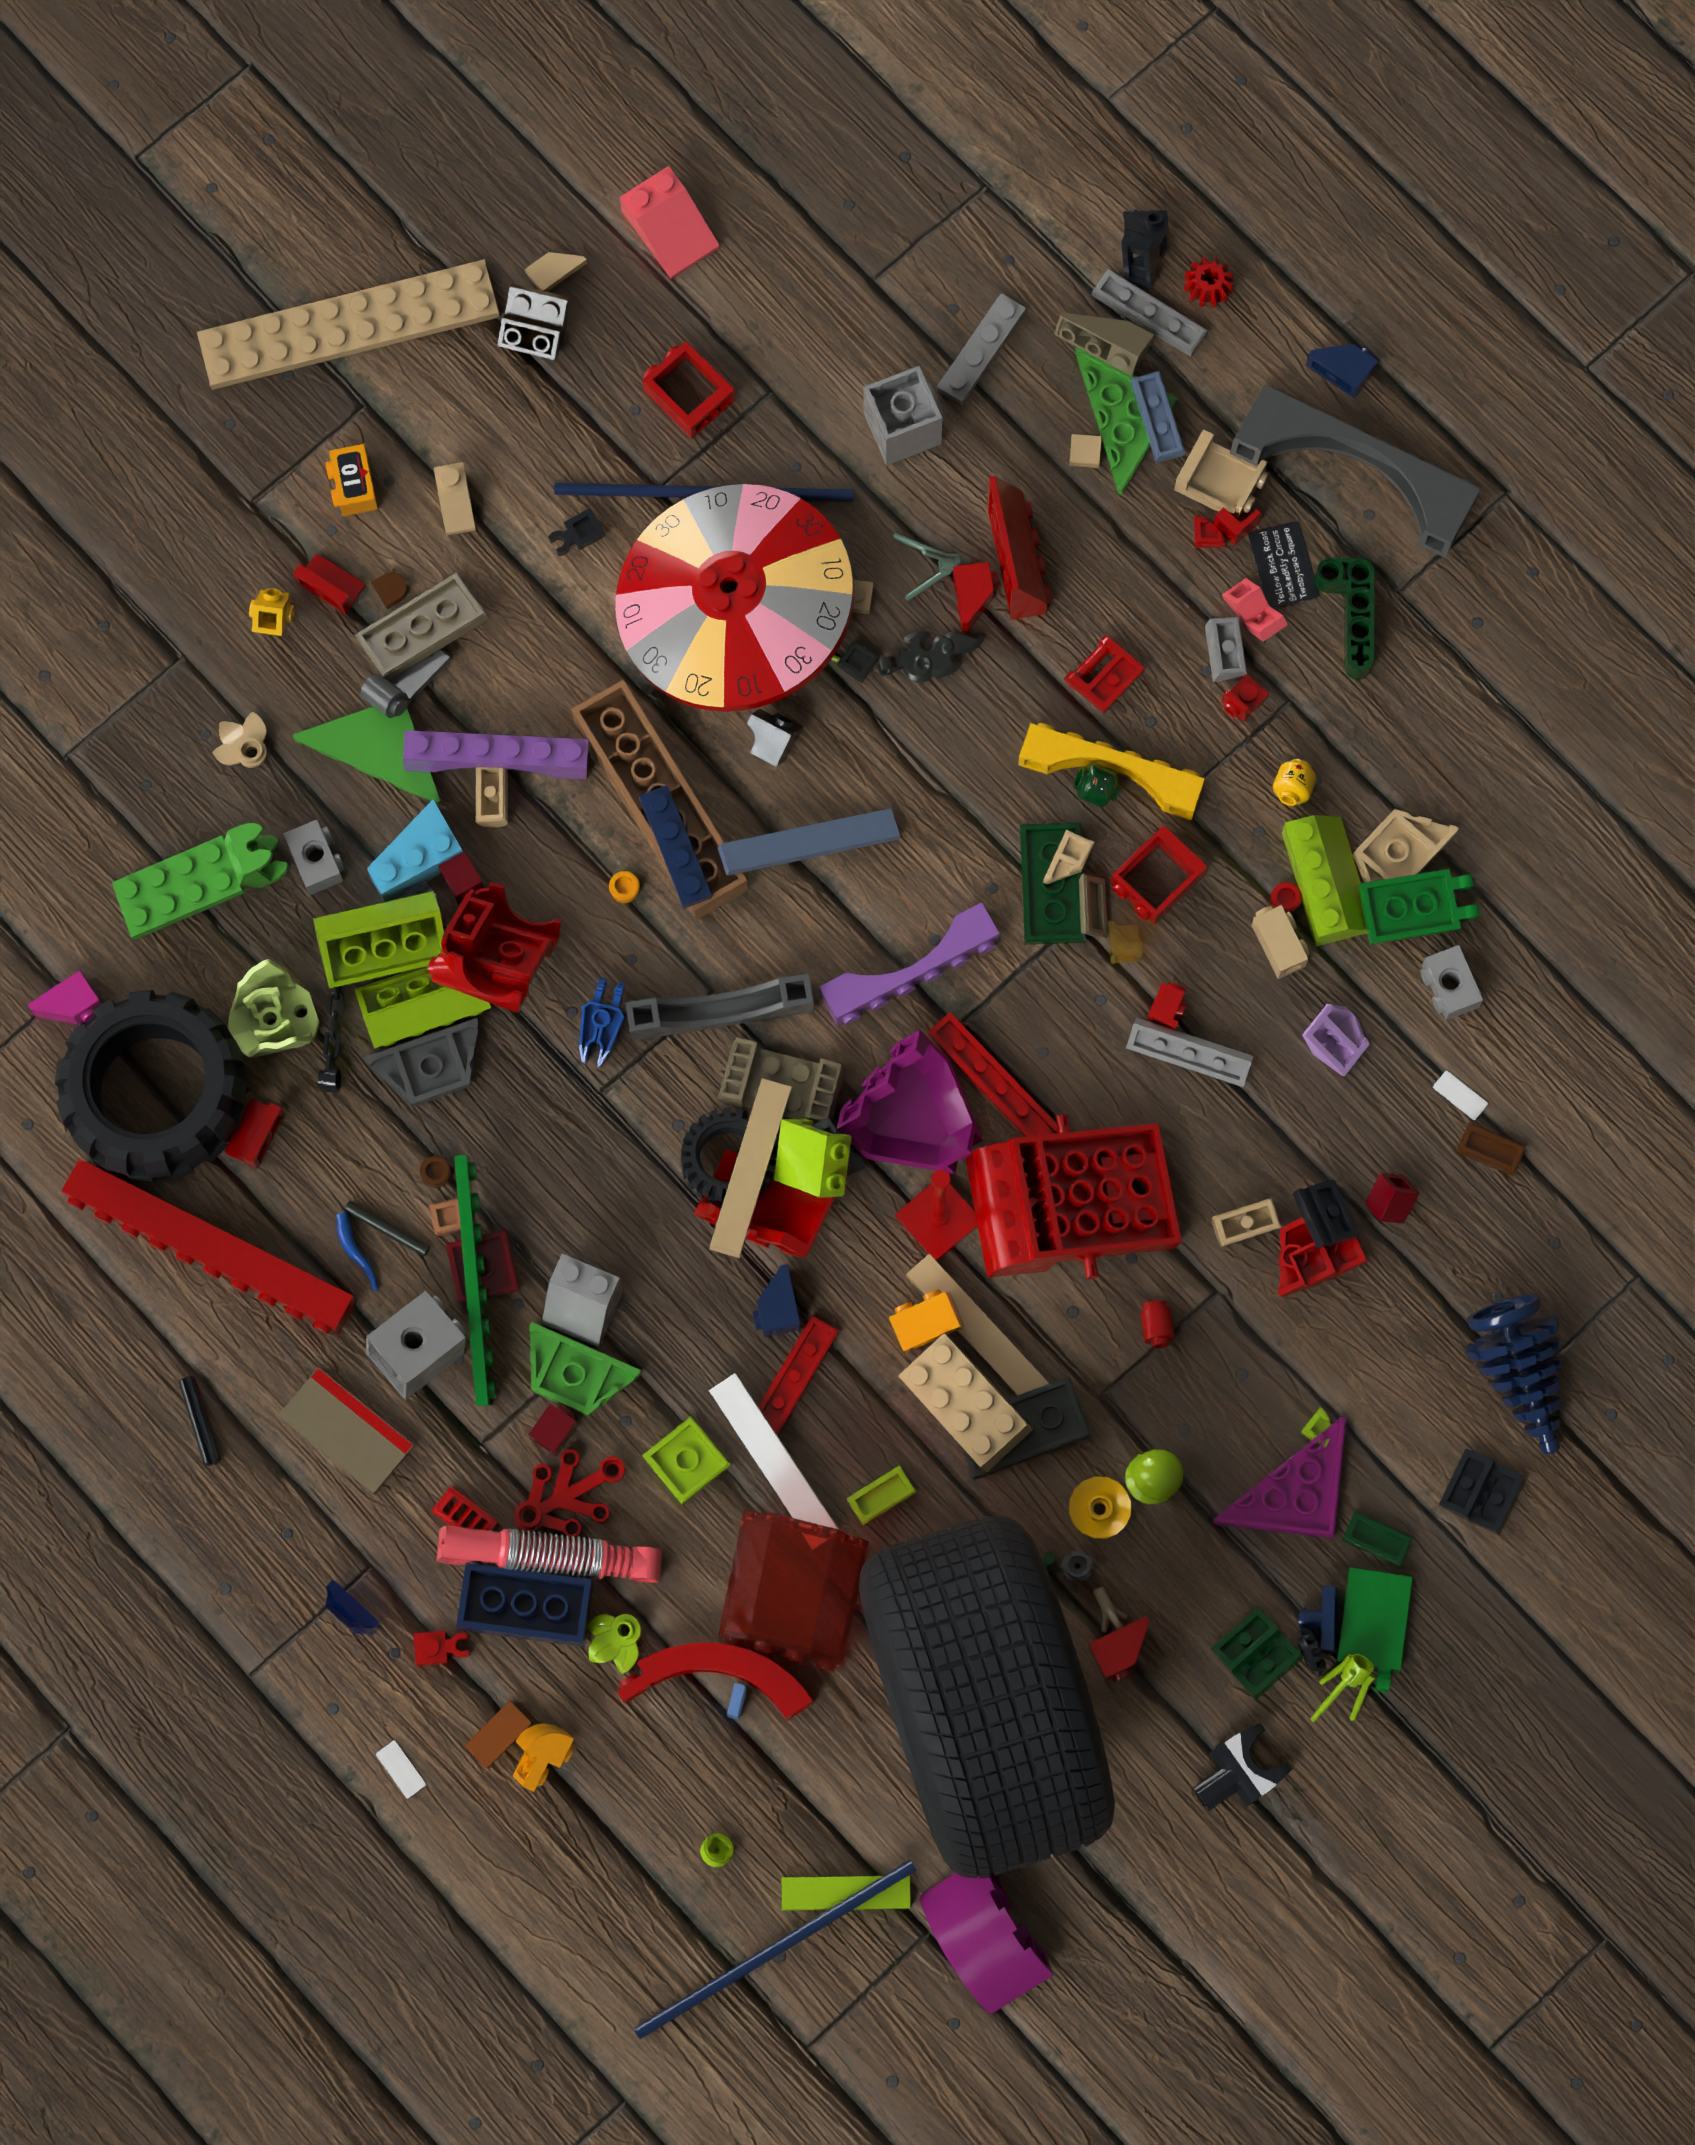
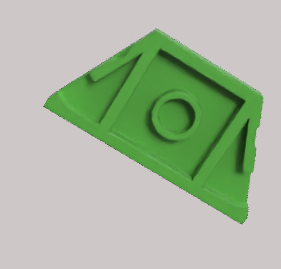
(574, 1372)

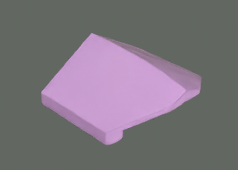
(1336, 1038)

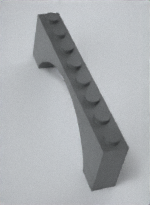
(1286, 425)

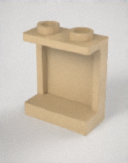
(1220, 478)

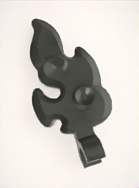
(938, 661)

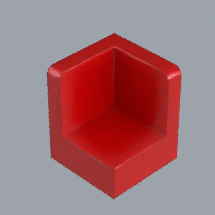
(1234, 529)

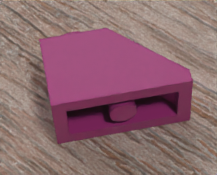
(67, 1002)

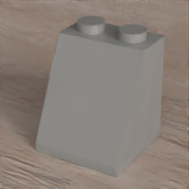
(581, 1300)

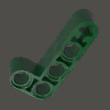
(1353, 617)

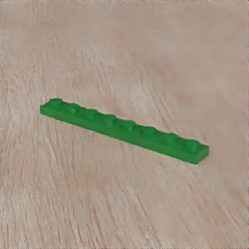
(476, 1294)

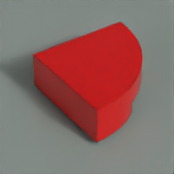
(1207, 534)

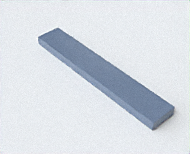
(808, 841)

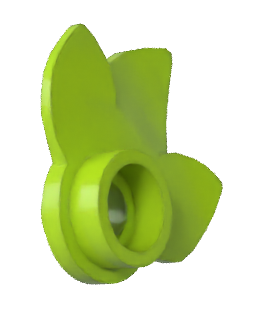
(612, 1644)

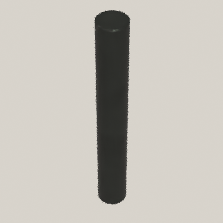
(387, 1228)

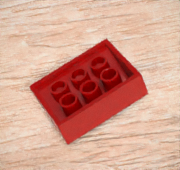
(1016, 550)

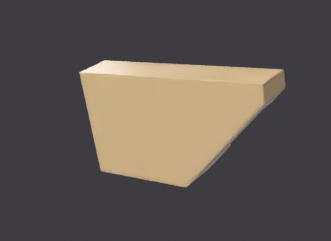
(1069, 857)

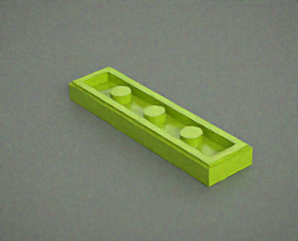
(826, 1892)

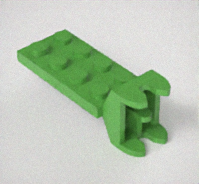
(198, 879)

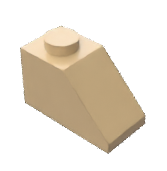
(454, 498)

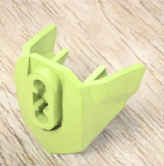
(266, 995)

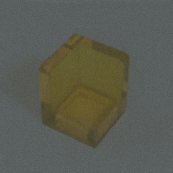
(1124, 943)

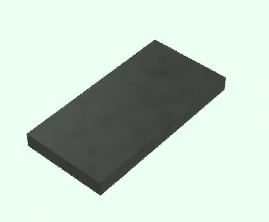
(1056, 1422)

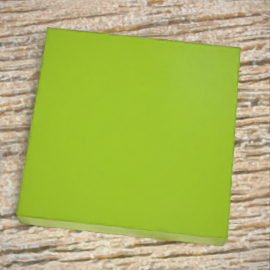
(686, 1460)

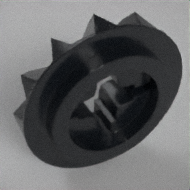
(1311, 1652)

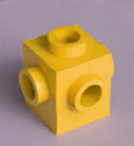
(271, 612)

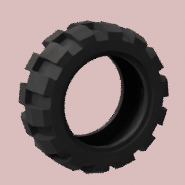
(125, 1024)

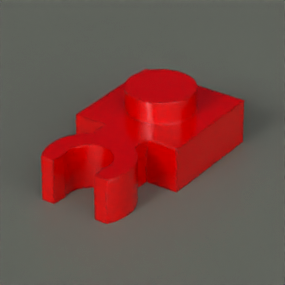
(433, 1647)

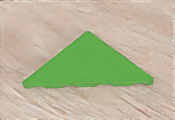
(1116, 416)
(371, 746)

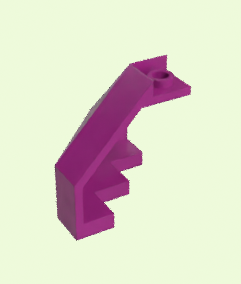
(912, 1110)

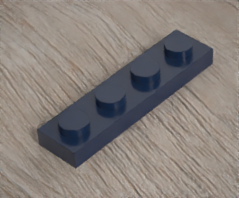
(675, 847)

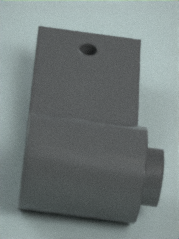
(394, 695)

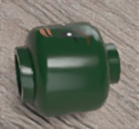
(1096, 784)

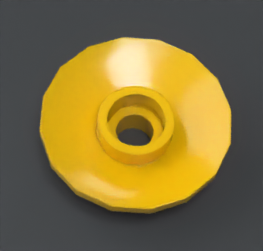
(1105, 1492)

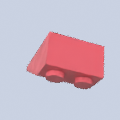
(668, 222)

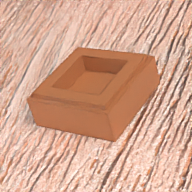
(445, 1217)

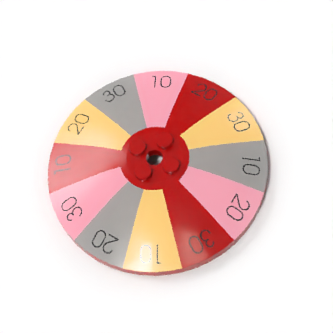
(742, 644)

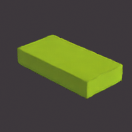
(881, 1495)

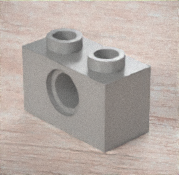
(319, 874)
(1451, 965)

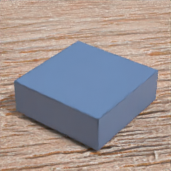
(737, 1701)

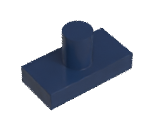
(1324, 1619)

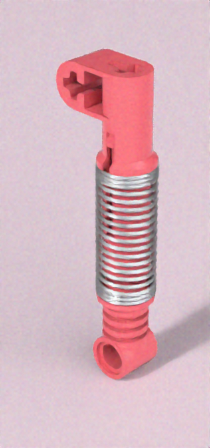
(555, 1553)

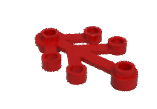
(564, 1496)

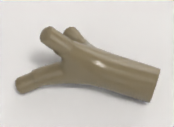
(1109, 1611)

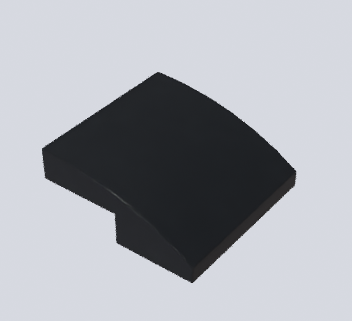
(1482, 1492)

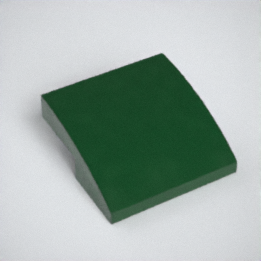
(1256, 1653)

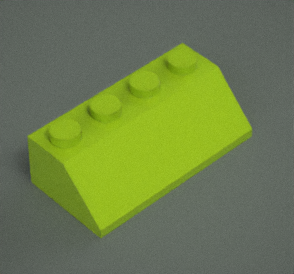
(1325, 877)
(379, 939)
(411, 1005)

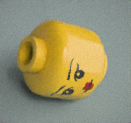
(1294, 782)

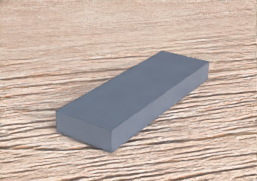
(1157, 417)

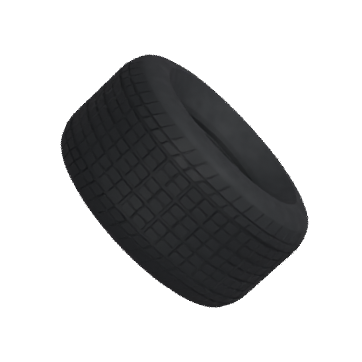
(987, 1696)

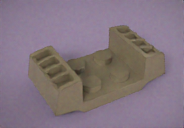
(813, 1084)

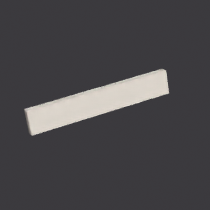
(769, 1452)

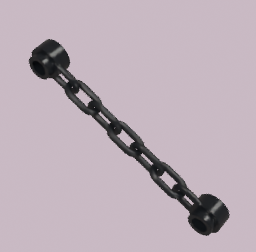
(331, 1077)

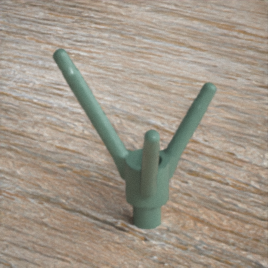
(945, 561)

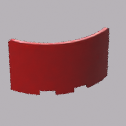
(781, 1215)

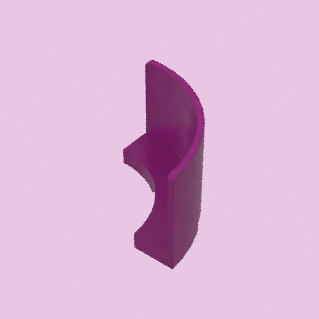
(983, 1940)

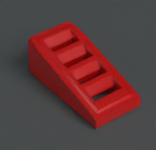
(491, 1523)

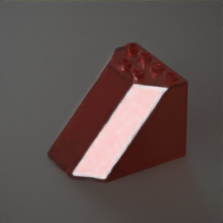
(793, 1589)

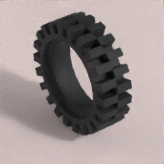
(693, 1143)

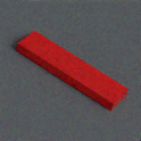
(797, 1372)

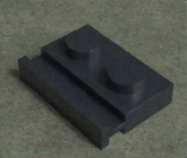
(1325, 1214)

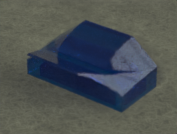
(349, 1611)

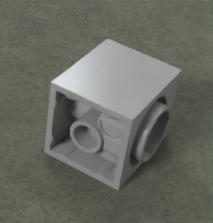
(903, 415)
(418, 1325)

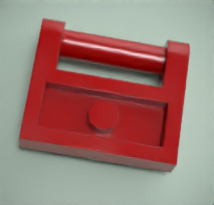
(1113, 678)

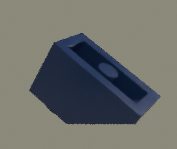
(1344, 366)
(777, 1306)

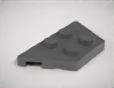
(430, 1064)

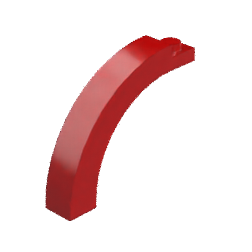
(719, 1659)

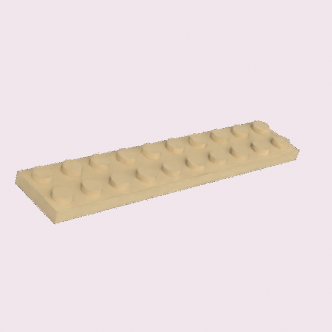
(348, 324)

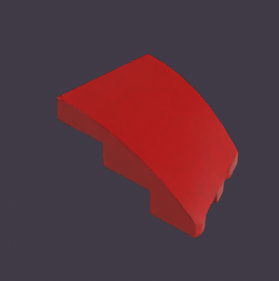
(1306, 1266)

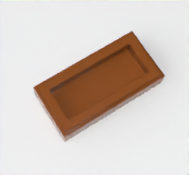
(498, 1735)

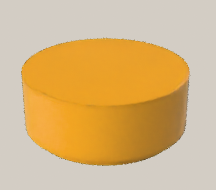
(624, 887)

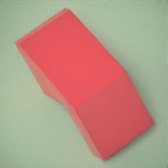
(1253, 610)

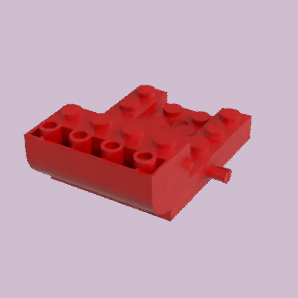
(1071, 1198)

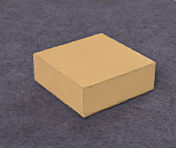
(1085, 451)

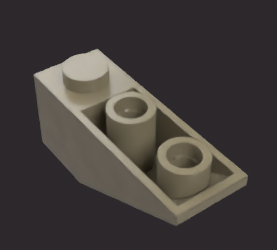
(1108, 339)

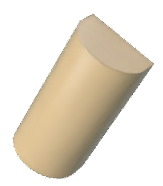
(491, 797)
(1245, 1222)

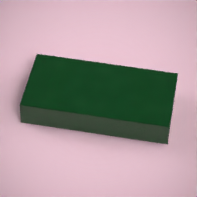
(1377, 1539)

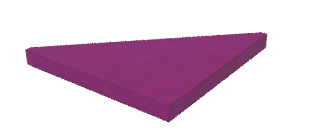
(1298, 1494)

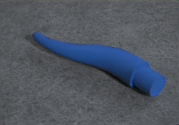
(346, 1239)

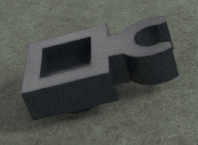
(581, 530)

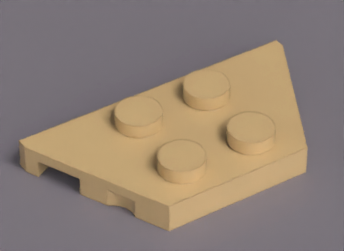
(1401, 846)

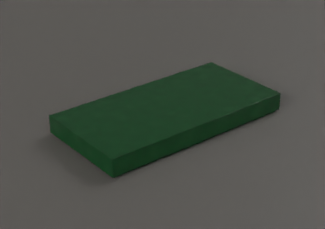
(1049, 909)

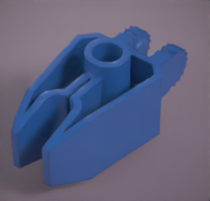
(602, 1022)

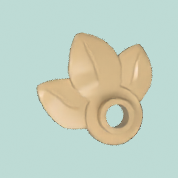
(240, 739)

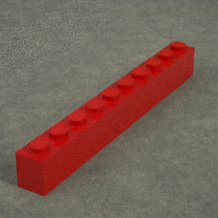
(208, 1246)

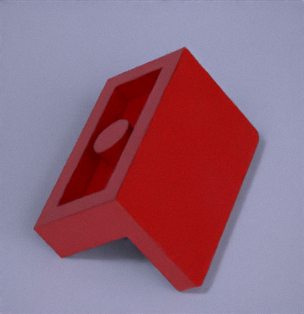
(329, 583)
(255, 1133)

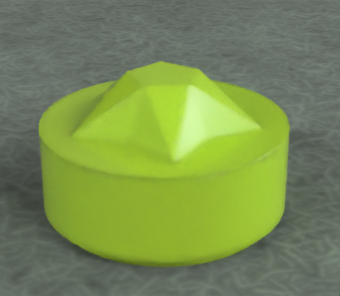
(717, 1850)

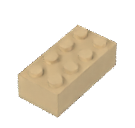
(965, 1402)

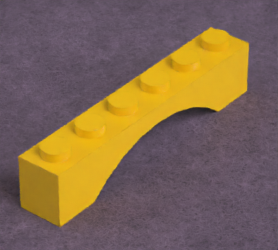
(1051, 751)

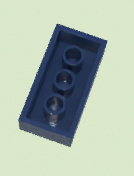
(525, 1605)

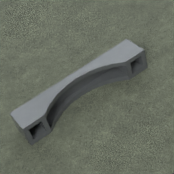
(679, 1015)

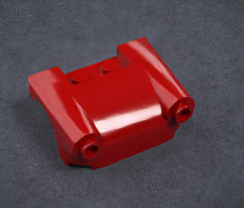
(492, 949)

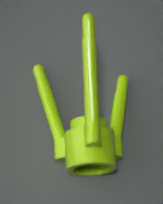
(1356, 1671)

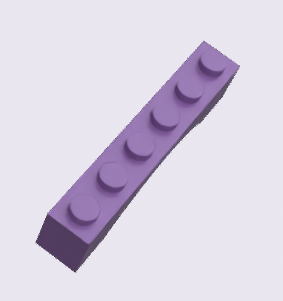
(543, 755)
(854, 993)

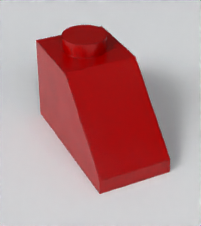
(973, 591)
(1119, 1650)

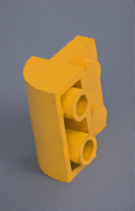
(541, 1745)

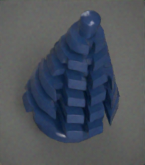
(1519, 1357)

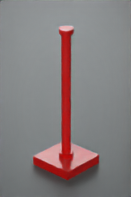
(938, 1216)

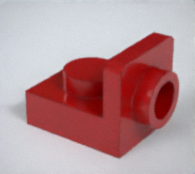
(1244, 698)

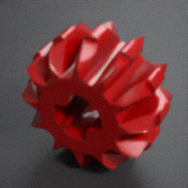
(1200, 288)

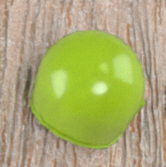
(1154, 1476)

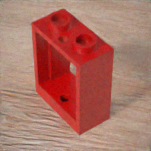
(706, 411)
(1178, 853)

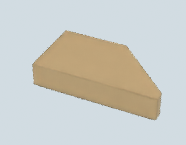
(553, 269)

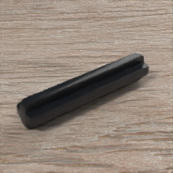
(199, 1421)

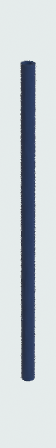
(686, 491)
(774, 1949)

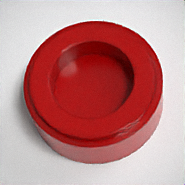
(1286, 895)

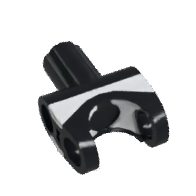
(1238, 1772)

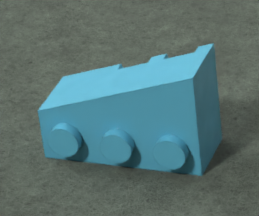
(414, 854)

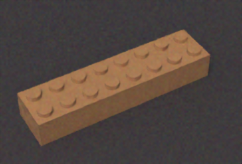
(639, 764)

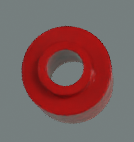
(1157, 1324)

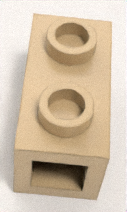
(1279, 940)

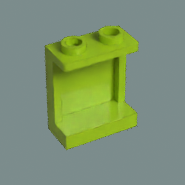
(812, 1158)

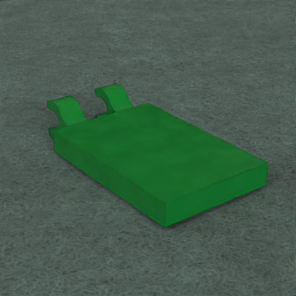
(1414, 906)
(1375, 1621)

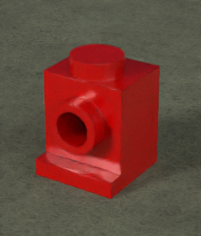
(1168, 1006)

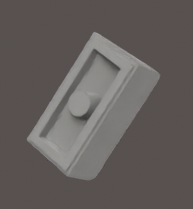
(1225, 648)

